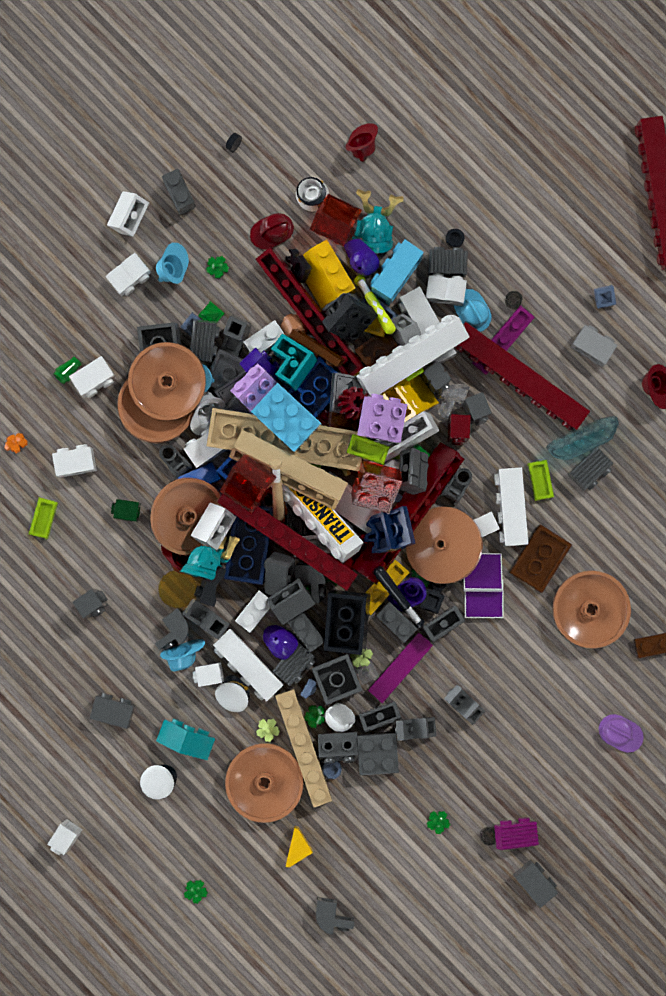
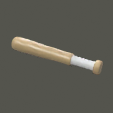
(277, 491)

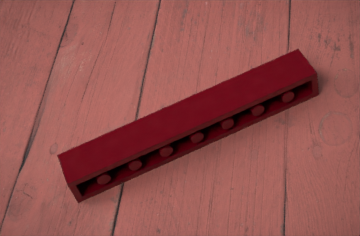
(653, 151)
(307, 309)
(523, 378)
(441, 468)
(293, 543)

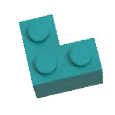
(297, 361)
(185, 739)

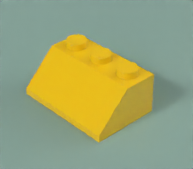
(327, 275)

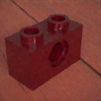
(458, 429)

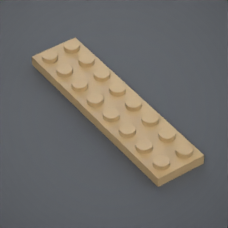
(324, 447)

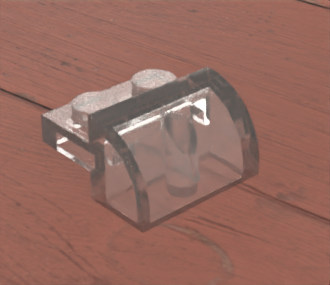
(451, 397)

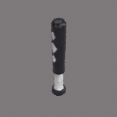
(387, 582)

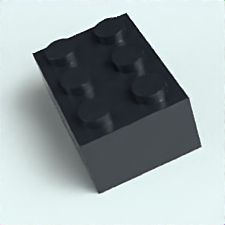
(347, 622)

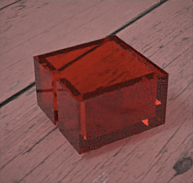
(335, 219)
(248, 483)
(379, 486)

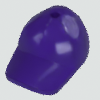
(361, 257)
(414, 594)
(280, 641)

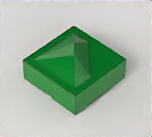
(211, 313)

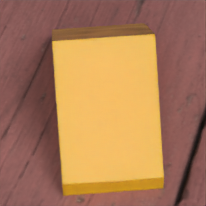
(298, 848)

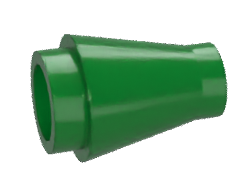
(67, 369)

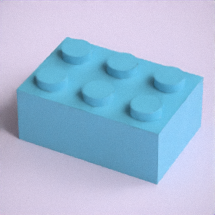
(396, 271)
(286, 417)

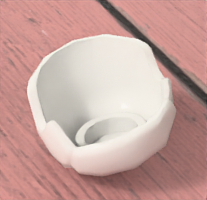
(339, 717)

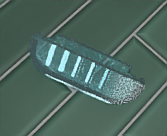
(583, 439)

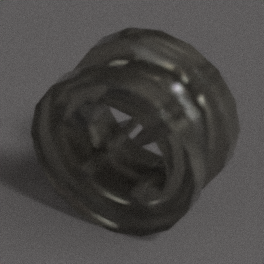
(518, 295)
(487, 841)

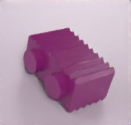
(516, 834)

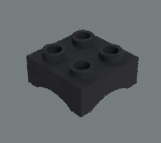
(350, 319)
(206, 592)

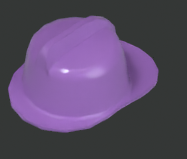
(621, 733)

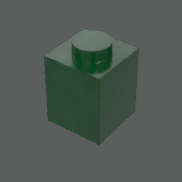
(126, 510)

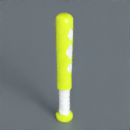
(383, 318)

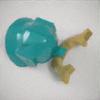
(374, 228)
(204, 559)

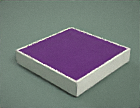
(486, 575)
(483, 604)

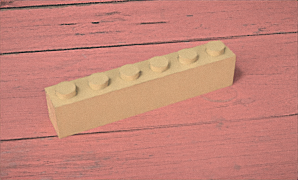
(294, 471)
(303, 748)

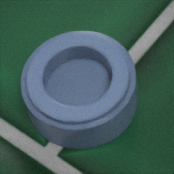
(332, 771)

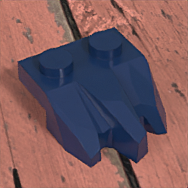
(390, 531)

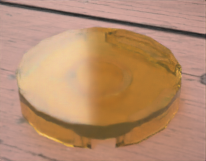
(177, 589)

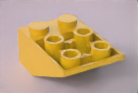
(414, 394)

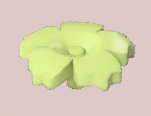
(362, 660)
(268, 729)

